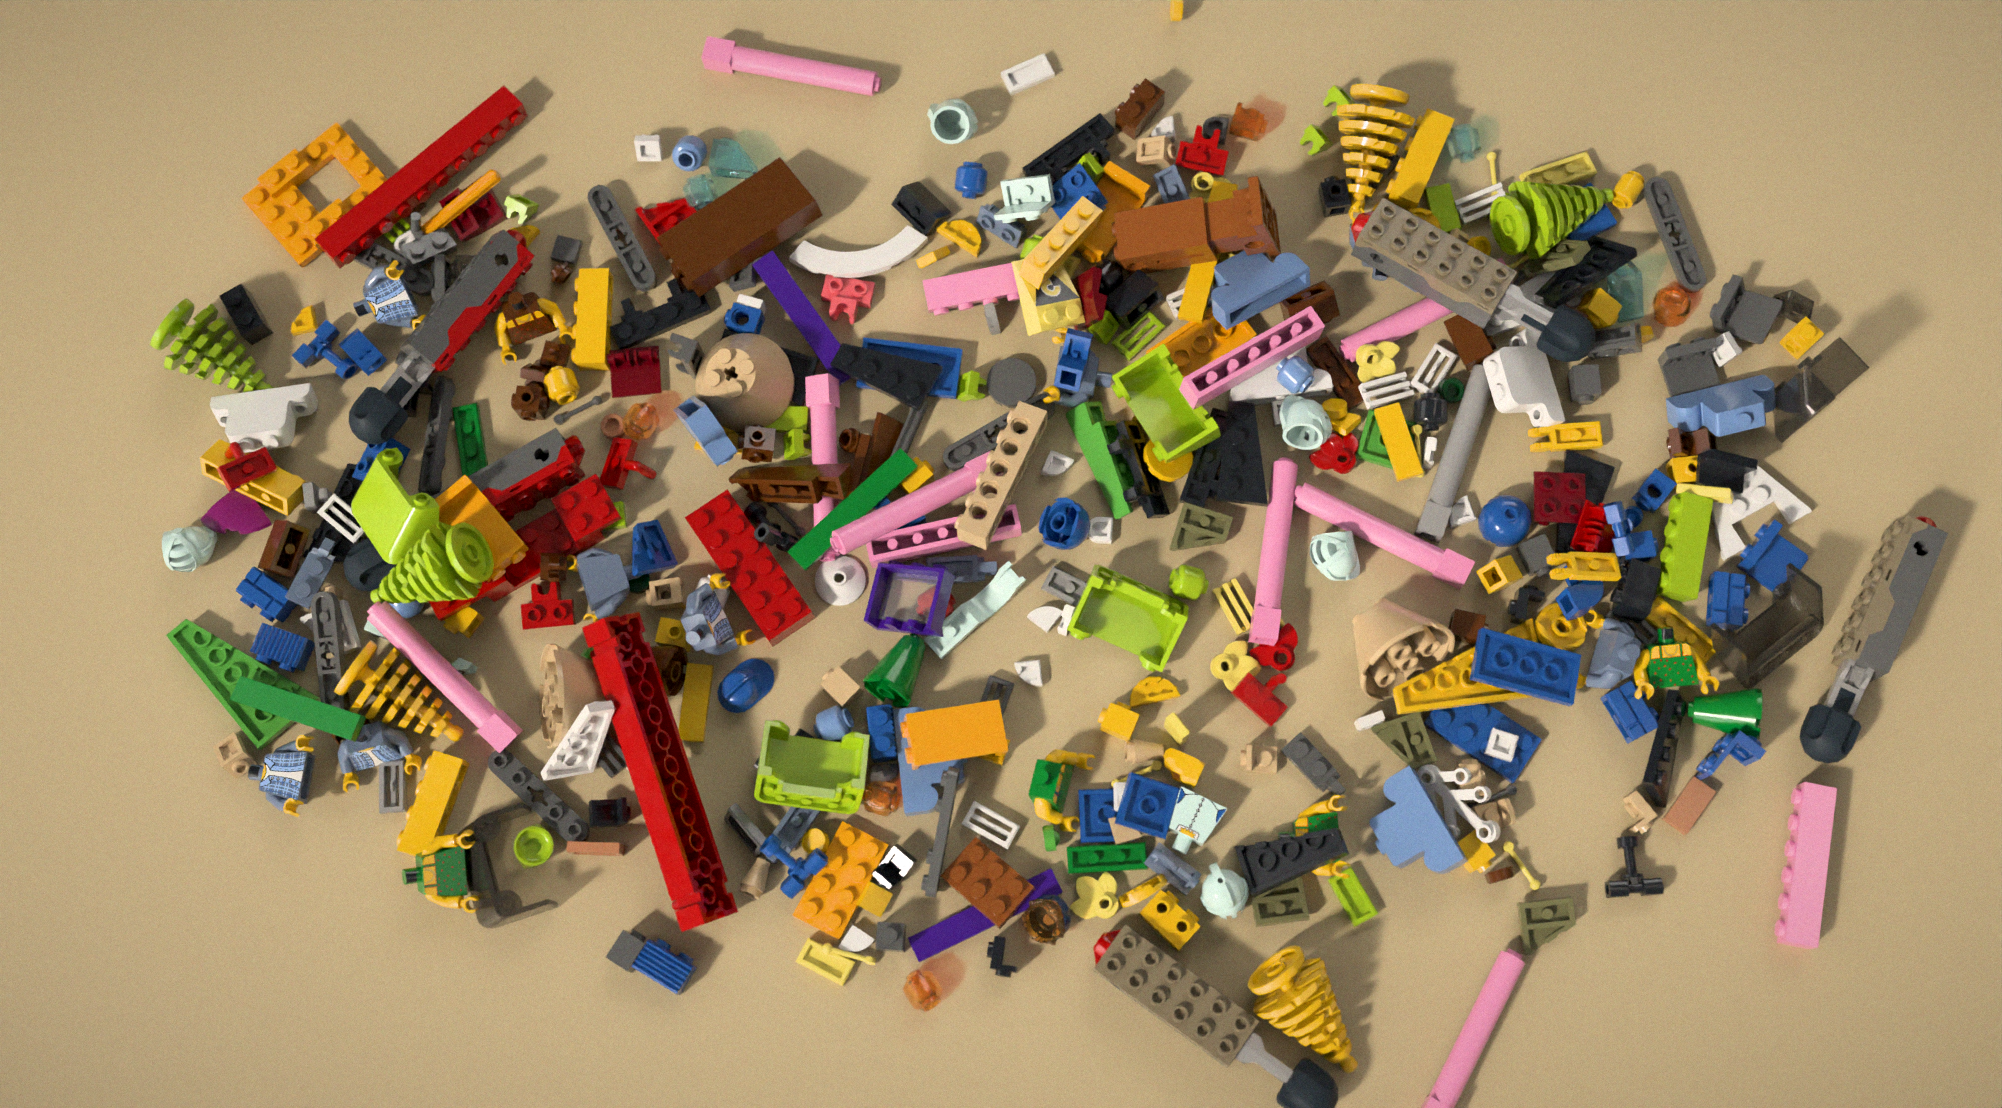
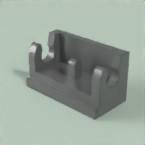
(1617, 342)
(688, 352)

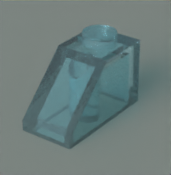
(730, 160)
(1627, 289)

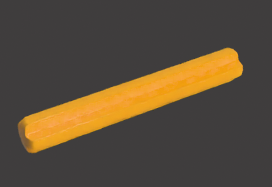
(461, 202)

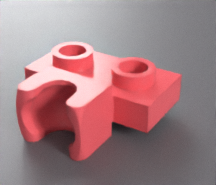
(847, 295)

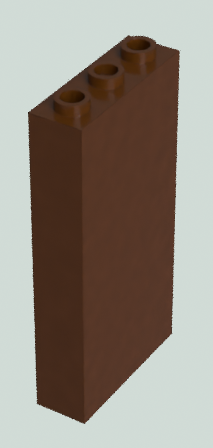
(738, 227)

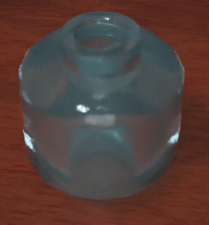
(1464, 143)
(699, 191)

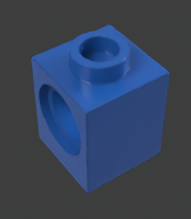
(739, 311)
(1661, 484)
(1644, 546)

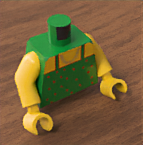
(1670, 665)
(1051, 785)
(1317, 818)
(442, 871)

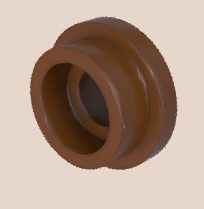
(561, 273)
(849, 439)

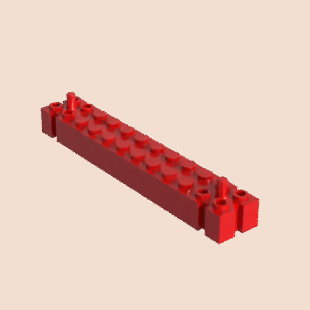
(660, 770)

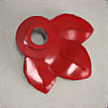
(1334, 450)
(1286, 643)

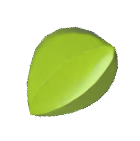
(533, 846)

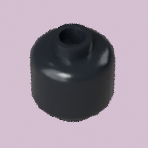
(1111, 276)
(1430, 411)

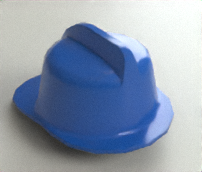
(745, 685)

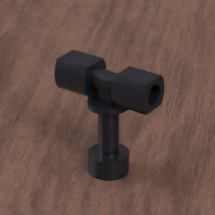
(768, 532)
(1632, 881)

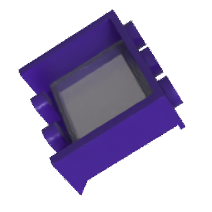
(909, 598)

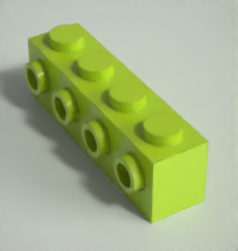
(1684, 546)

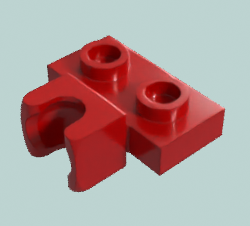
(1203, 154)
(547, 609)

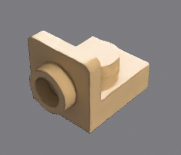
(1156, 150)
(233, 755)
(1259, 759)
(1639, 808)
(1499, 811)

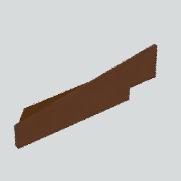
(874, 449)
(795, 483)

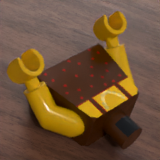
(527, 318)

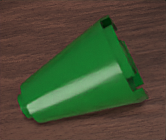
(897, 672)
(1729, 711)

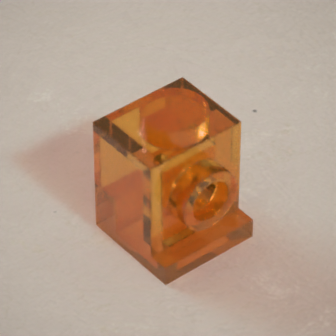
(1248, 123)

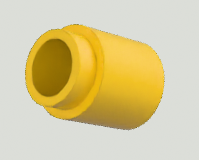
(1628, 189)

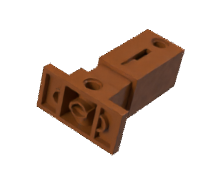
(1196, 231)

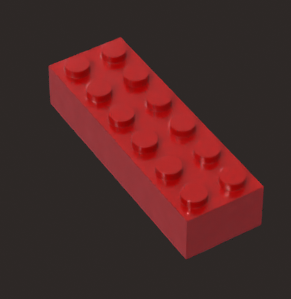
(750, 568)

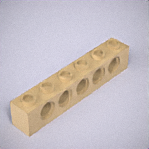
(981, 531)

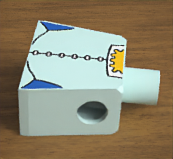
(1193, 819)

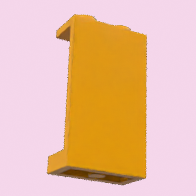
(1123, 194)
(468, 504)
(954, 733)

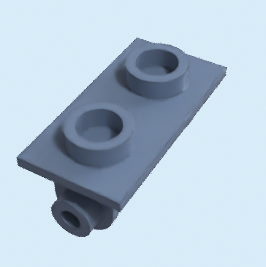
(1008, 232)
(1175, 869)

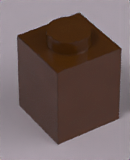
(1466, 625)

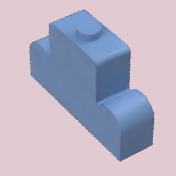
(1255, 283)
(1724, 407)
(706, 430)
(919, 784)
(1415, 827)

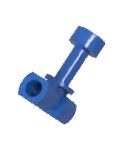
(321, 348)
(1622, 524)
(798, 869)

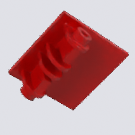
(1593, 531)

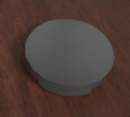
(1011, 382)

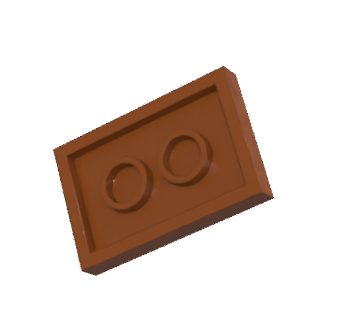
(987, 882)

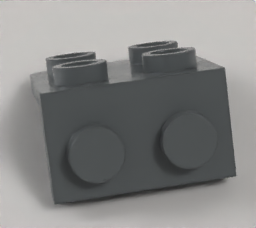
(1744, 312)
(1689, 366)

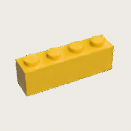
(1420, 159)
(1060, 242)
(593, 319)
(277, 490)
(433, 802)

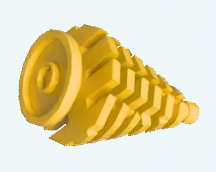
(1372, 133)
(388, 690)
(1300, 1000)

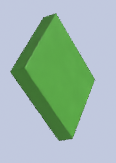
(1371, 442)

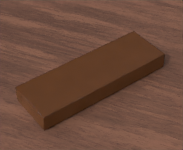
(1344, 381)

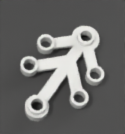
(1453, 800)

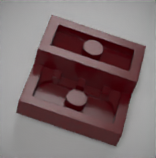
(478, 217)
(1092, 302)

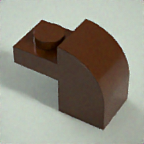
(1689, 443)

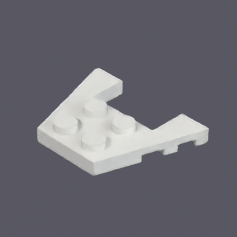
(1758, 492)

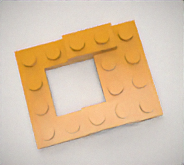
(289, 212)

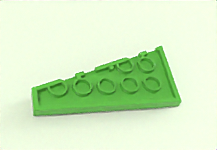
(220, 669)

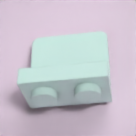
(1025, 198)

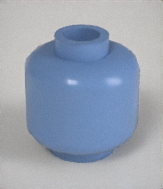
(689, 153)
(1295, 374)
(833, 723)

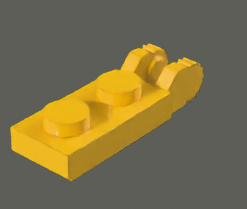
(1568, 436)
(1585, 566)

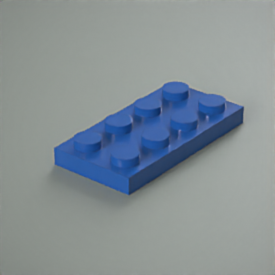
(948, 357)
(1525, 667)
(1470, 730)

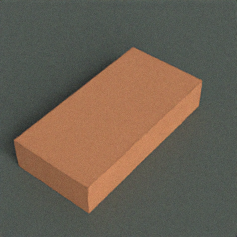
(1689, 805)
(595, 848)

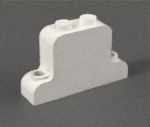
(1523, 381)
(1265, 388)
(264, 416)

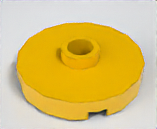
(1167, 471)
(1572, 632)

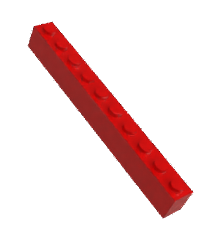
(421, 177)

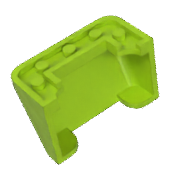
(1155, 399)
(387, 511)
(1129, 616)
(811, 770)

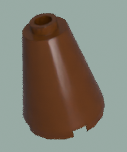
(670, 666)

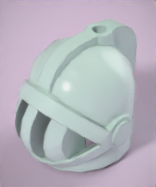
(952, 121)
(1304, 423)
(188, 547)
(1335, 555)
(1224, 892)

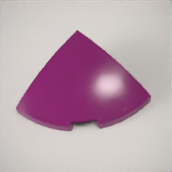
(236, 513)

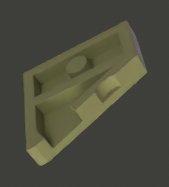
(1561, 256)
(1200, 528)
(1407, 739)
(1281, 905)
(1544, 920)

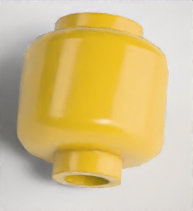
(561, 385)

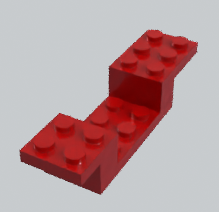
(567, 529)

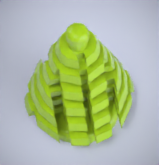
(1542, 214)
(202, 343)
(440, 566)

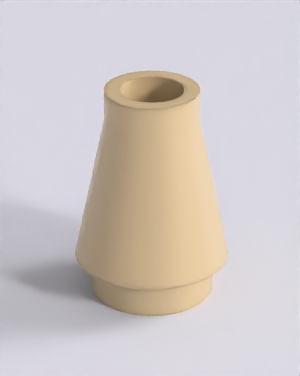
(1141, 751)
(755, 880)

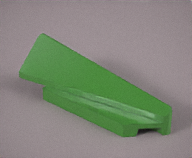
(1109, 470)

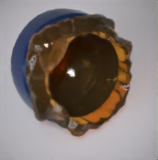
(1047, 919)

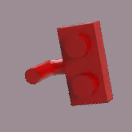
(620, 462)
(245, 467)
(1260, 697)

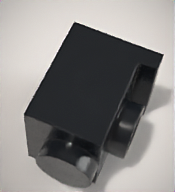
(1334, 204)

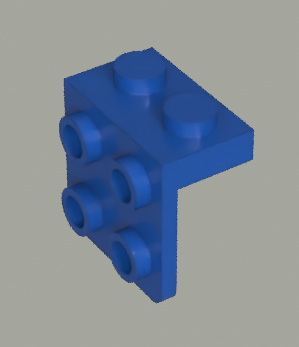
(1769, 555)
(1740, 746)

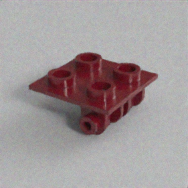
(635, 371)
(1558, 497)

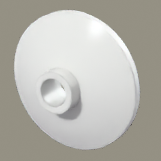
(846, 591)

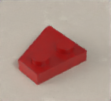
(664, 216)

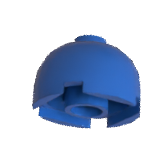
(1504, 520)
(1064, 524)

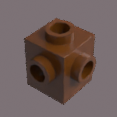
(536, 406)
(757, 443)

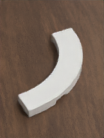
(859, 262)

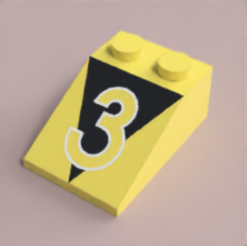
(1052, 305)

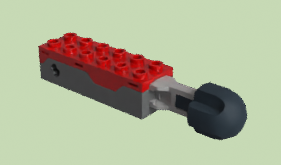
(442, 333)
(509, 484)

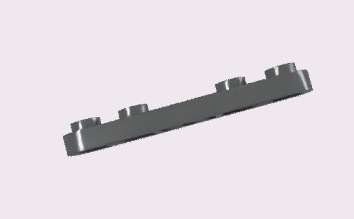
(1667, 215)
(632, 257)
(418, 280)
(436, 435)
(977, 442)
(328, 629)
(520, 779)
(945, 807)

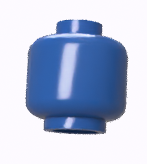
(971, 180)

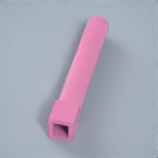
(726, 57)
(1395, 326)
(823, 400)
(909, 507)
(1444, 564)
(1267, 611)
(493, 725)
(1476, 1031)

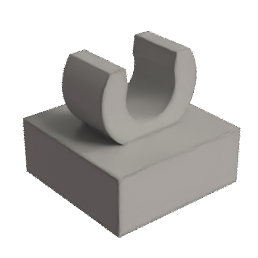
(314, 496)

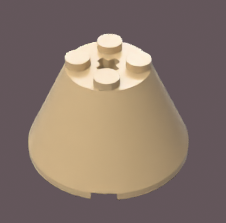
(745, 381)
(1396, 646)
(567, 688)

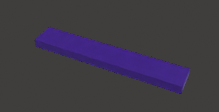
(800, 311)
(972, 922)

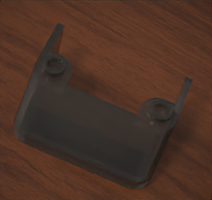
(1814, 387)
(1774, 634)
(495, 907)

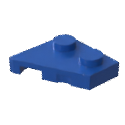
(651, 549)

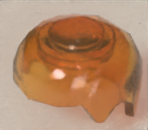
(1671, 306)

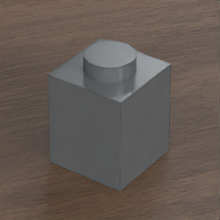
(1584, 383)
(1534, 554)
(890, 937)
(626, 949)

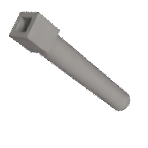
(1455, 457)

